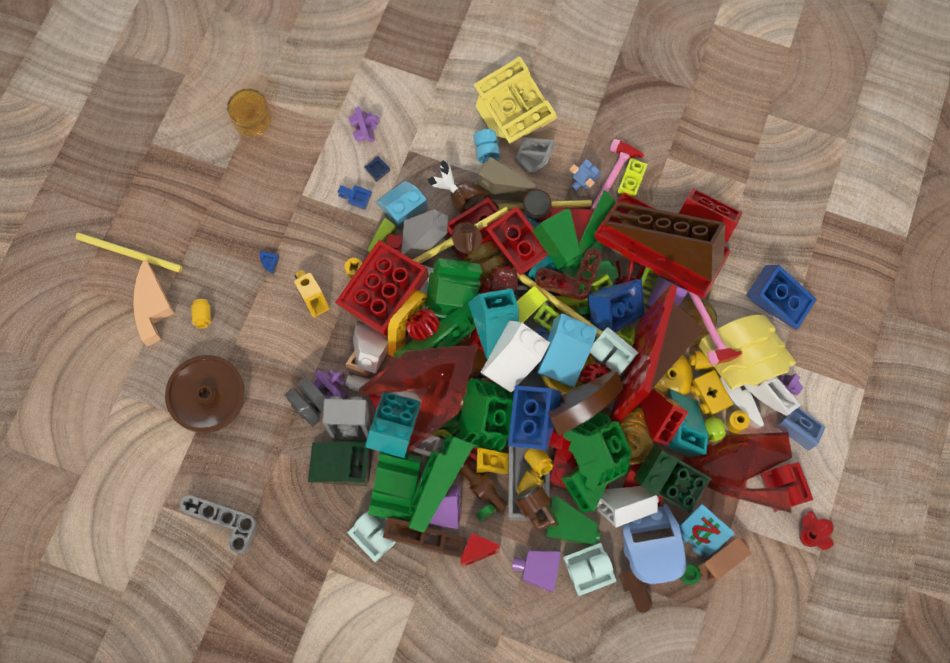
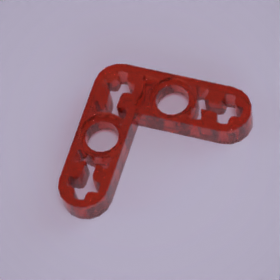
(573, 283)

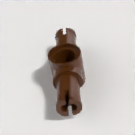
(483, 487)

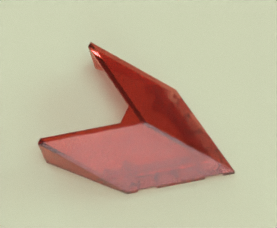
(436, 378)
(741, 458)

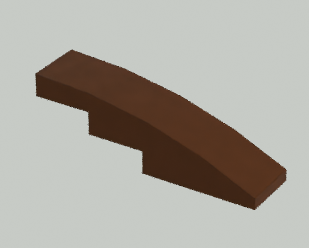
(430, 540)

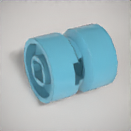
(486, 145)

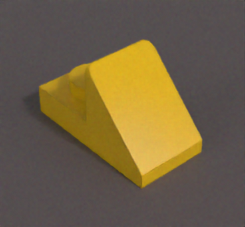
(492, 461)

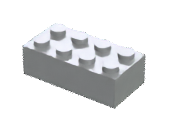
(347, 418)

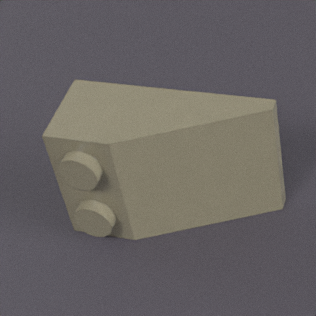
(503, 182)

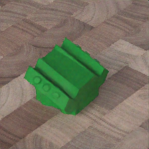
(452, 286)
(486, 415)
(599, 450)
(395, 486)

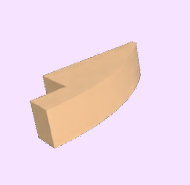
(149, 304)

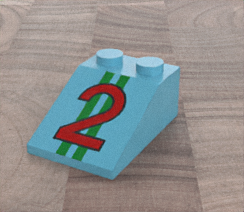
(704, 531)

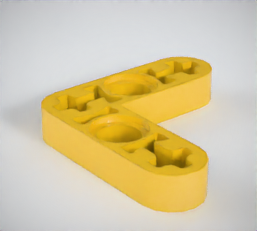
(397, 326)

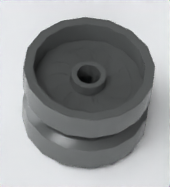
(306, 403)

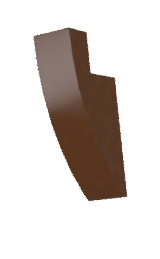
(585, 402)

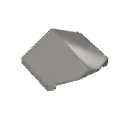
(534, 153)

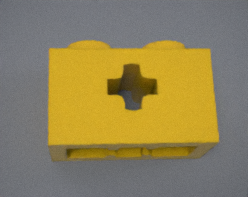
(710, 384)

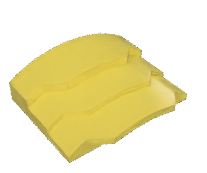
(512, 102)
(762, 351)

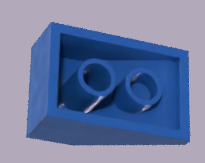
(781, 296)
(617, 305)
(530, 418)

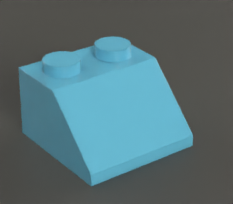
(403, 203)

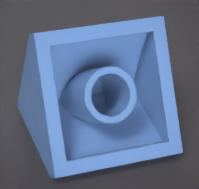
(802, 428)

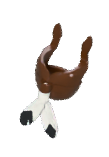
(461, 192)

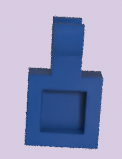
(357, 197)

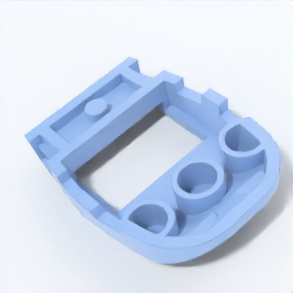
(655, 559)

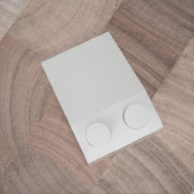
(514, 355)

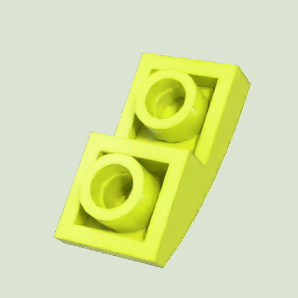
(632, 177)
(530, 303)

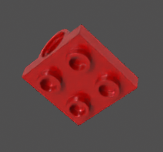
(791, 477)

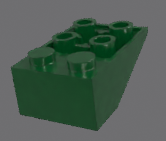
(339, 463)
(671, 479)

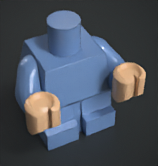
(584, 175)

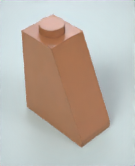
(724, 559)

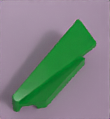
(588, 239)
(449, 333)
(436, 480)

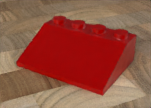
(382, 287)

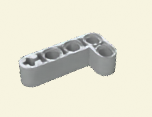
(218, 519)

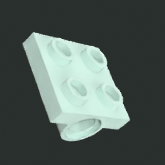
(612, 352)
(369, 536)
(589, 569)

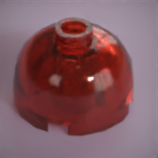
(501, 279)

